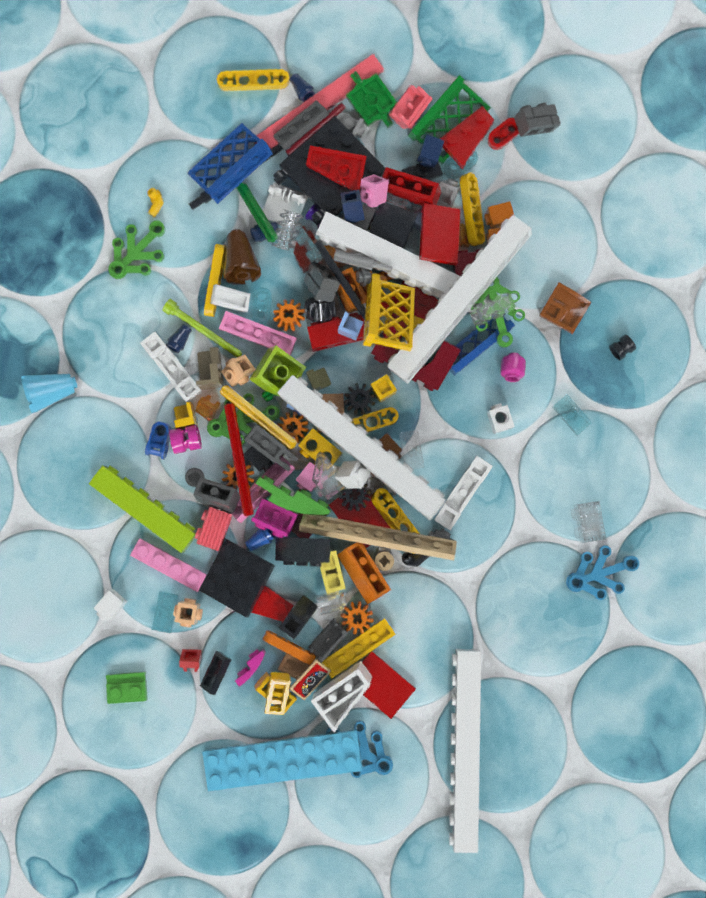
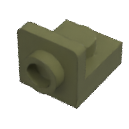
(318, 379)

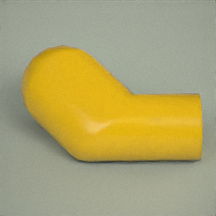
(157, 201)

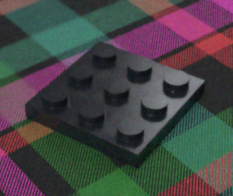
(237, 578)

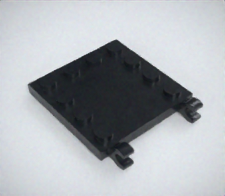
(316, 187)

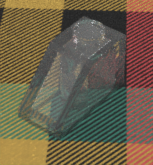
(324, 478)

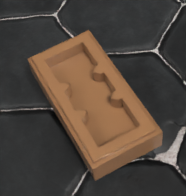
(292, 666)

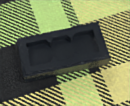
(424, 172)
(215, 672)

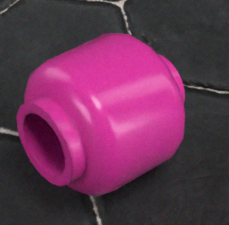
(513, 367)

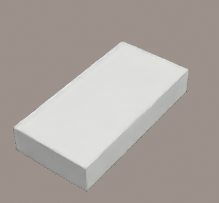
(230, 298)

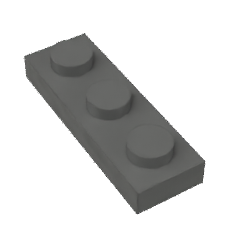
(300, 125)

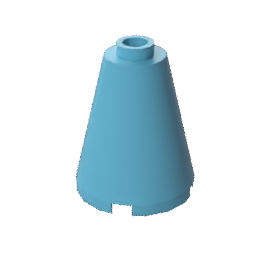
(47, 389)

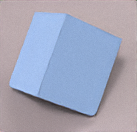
(350, 326)

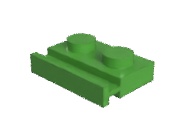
(126, 687)

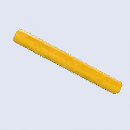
(258, 417)

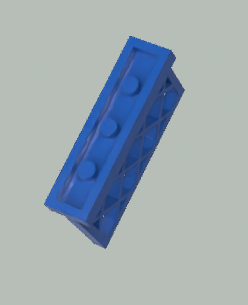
(238, 170)

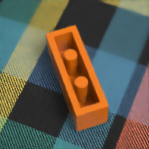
(363, 572)

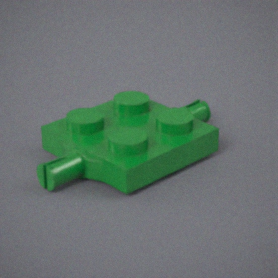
(371, 99)

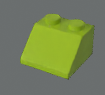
(276, 369)

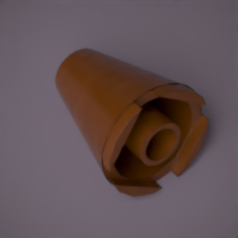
(240, 259)

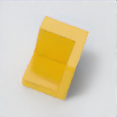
(383, 388)
(185, 415)

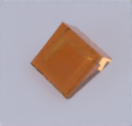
(463, 241)

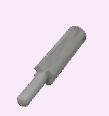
(359, 261)

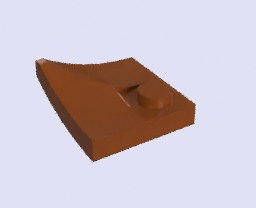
(565, 308)

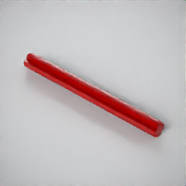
(239, 461)

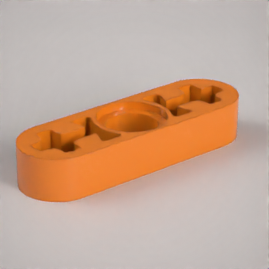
(289, 647)

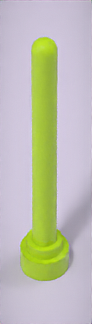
(172, 308)

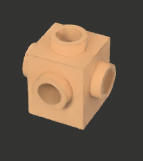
(238, 370)
(181, 615)

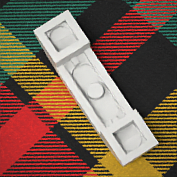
(170, 366)
(463, 492)

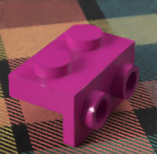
(274, 518)

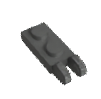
(269, 446)

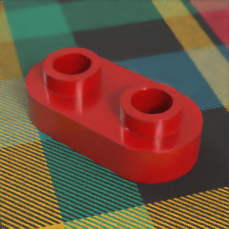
(503, 134)

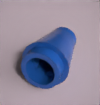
(259, 539)

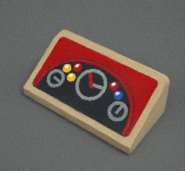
(310, 679)

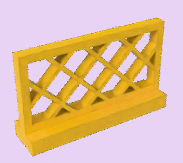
(373, 314)

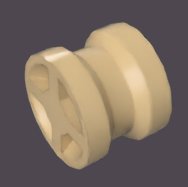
(384, 561)

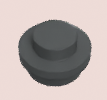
(363, 276)
(193, 475)

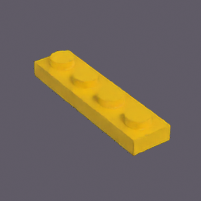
(358, 647)

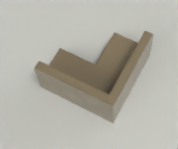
(210, 369)

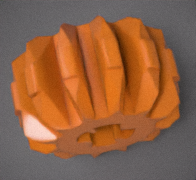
(289, 308)
(288, 422)
(231, 475)
(350, 618)

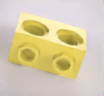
(332, 574)

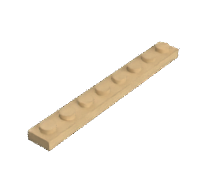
(378, 536)

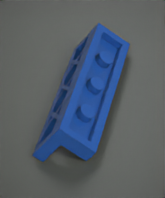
(482, 347)

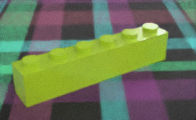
(143, 509)

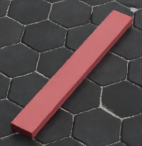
(326, 97)

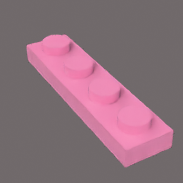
(256, 332)
(276, 473)
(168, 565)

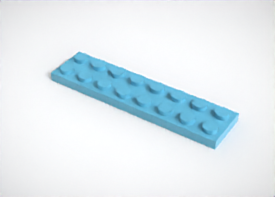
(282, 760)

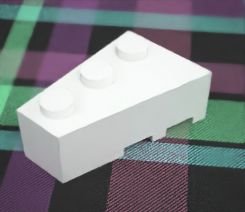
(341, 694)

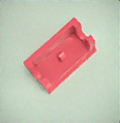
(410, 107)

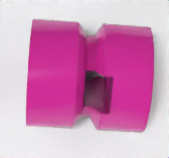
(179, 442)

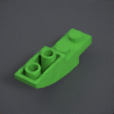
(299, 502)

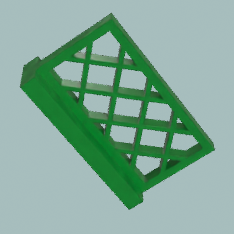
(440, 106)

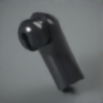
(413, 559)

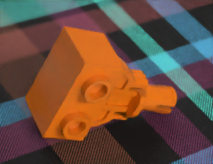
(361, 291)

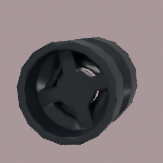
(622, 347)

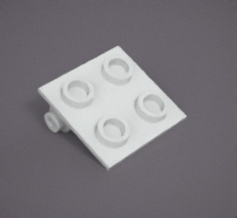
(283, 198)

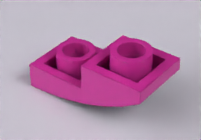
(255, 660)

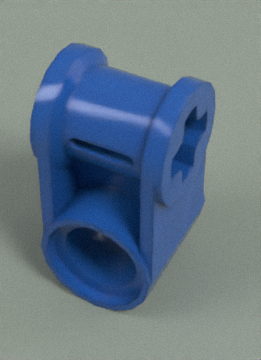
(158, 441)

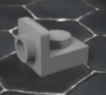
(354, 126)
(449, 192)

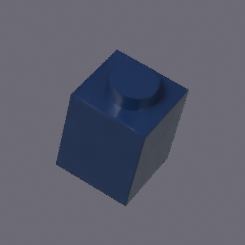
(430, 151)
(352, 206)

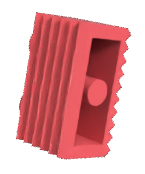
(214, 528)

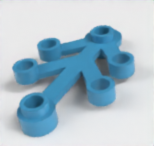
(598, 574)
(366, 754)

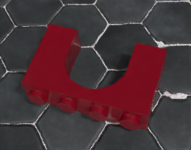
(431, 374)

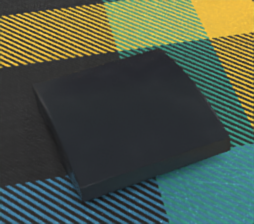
(393, 224)

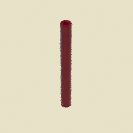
(335, 112)

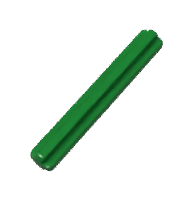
(257, 212)

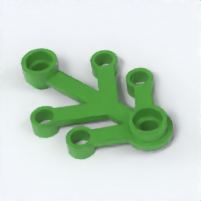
(135, 252)
(492, 291)
(242, 420)

